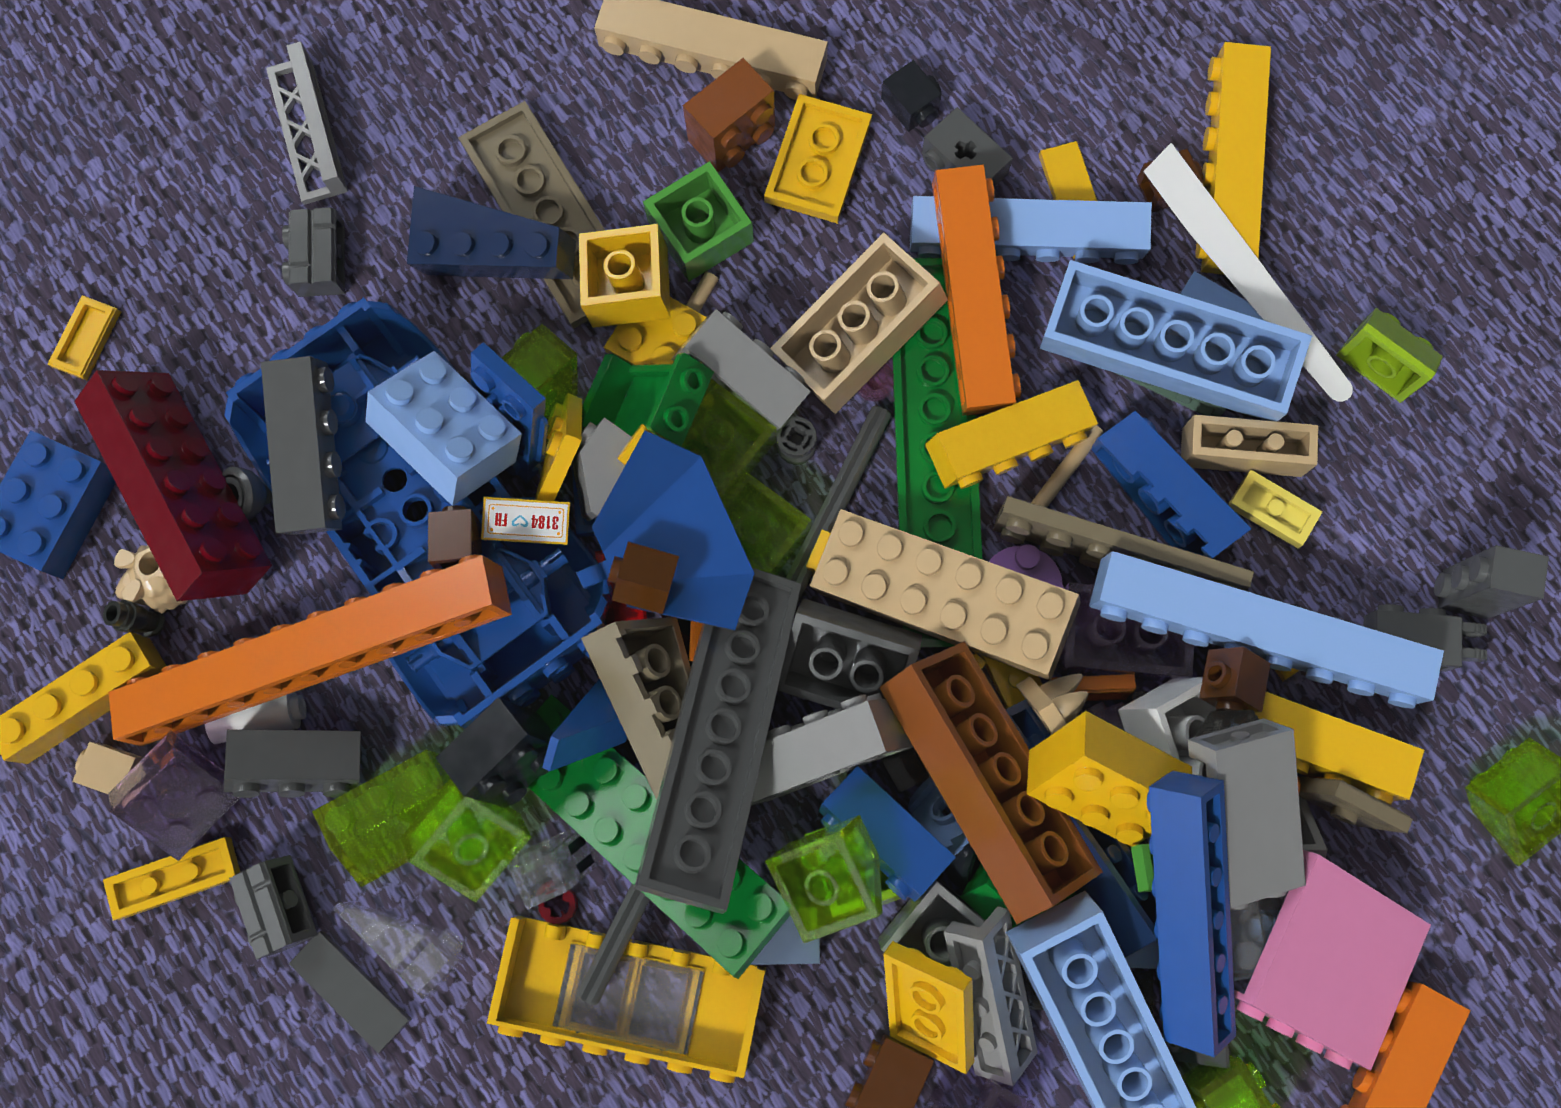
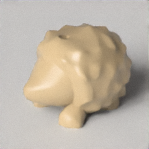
(144, 581)

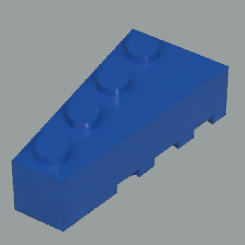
(1167, 488)

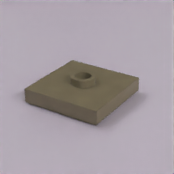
(1353, 805)

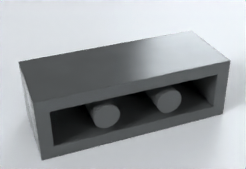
(1492, 582)
(291, 762)

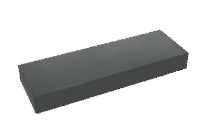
(350, 991)

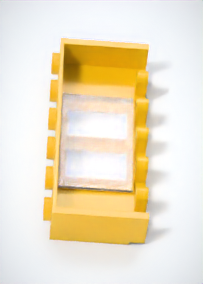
(655, 1006)

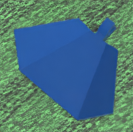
(674, 507)

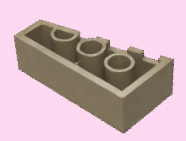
(645, 679)

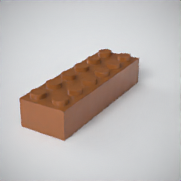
(983, 776)

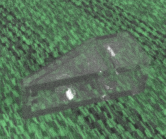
(412, 949)

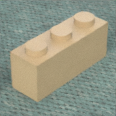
(1250, 445)

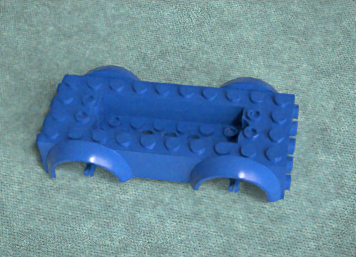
(547, 602)

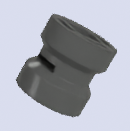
(796, 449)

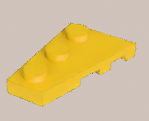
(563, 444)

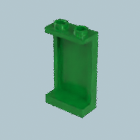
(650, 395)

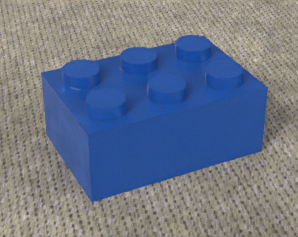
(50, 503)

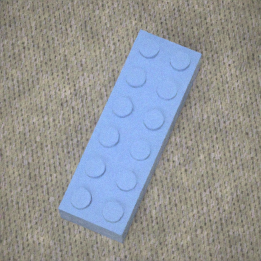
(1176, 342)
(1097, 1008)

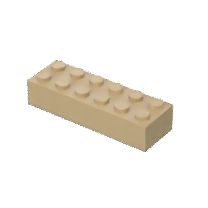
(946, 594)

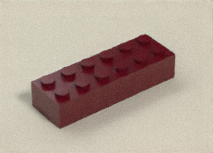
(172, 484)

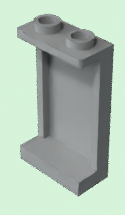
(1260, 807)

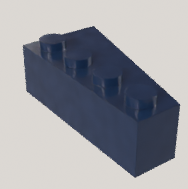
(480, 241)

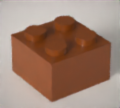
(730, 115)

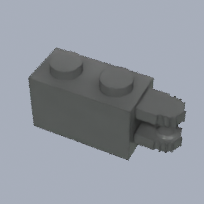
(1432, 629)

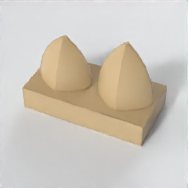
(1054, 700)

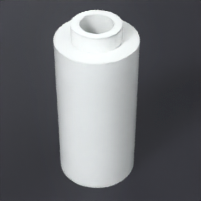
(277, 714)

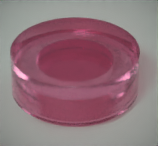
(879, 385)

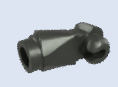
(134, 618)

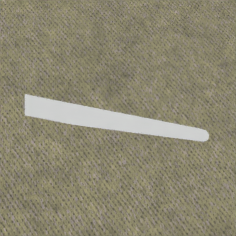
(1237, 261)

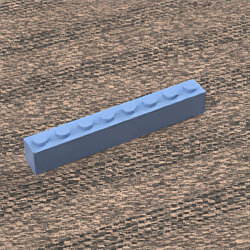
(1272, 629)

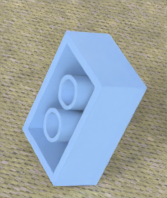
(442, 427)

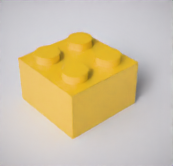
(624, 275)

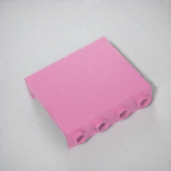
(1335, 965)

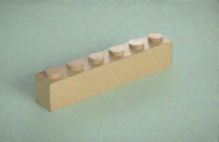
(711, 43)

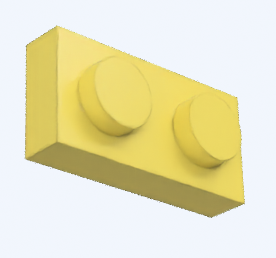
(1274, 509)

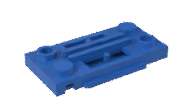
(517, 403)

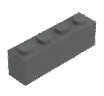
(302, 445)

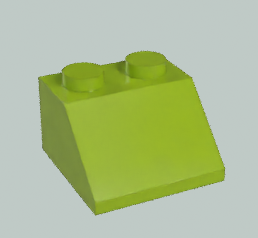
(1390, 355)

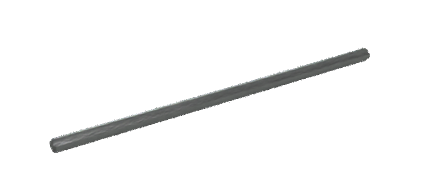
(837, 498)

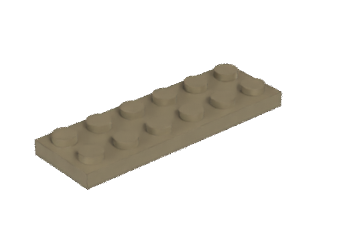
(534, 184)
(1090, 541)

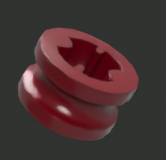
(547, 912)

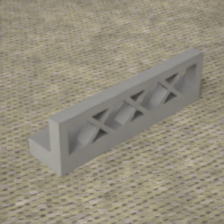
(315, 126)
(994, 1029)

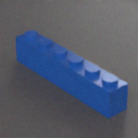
(1192, 911)

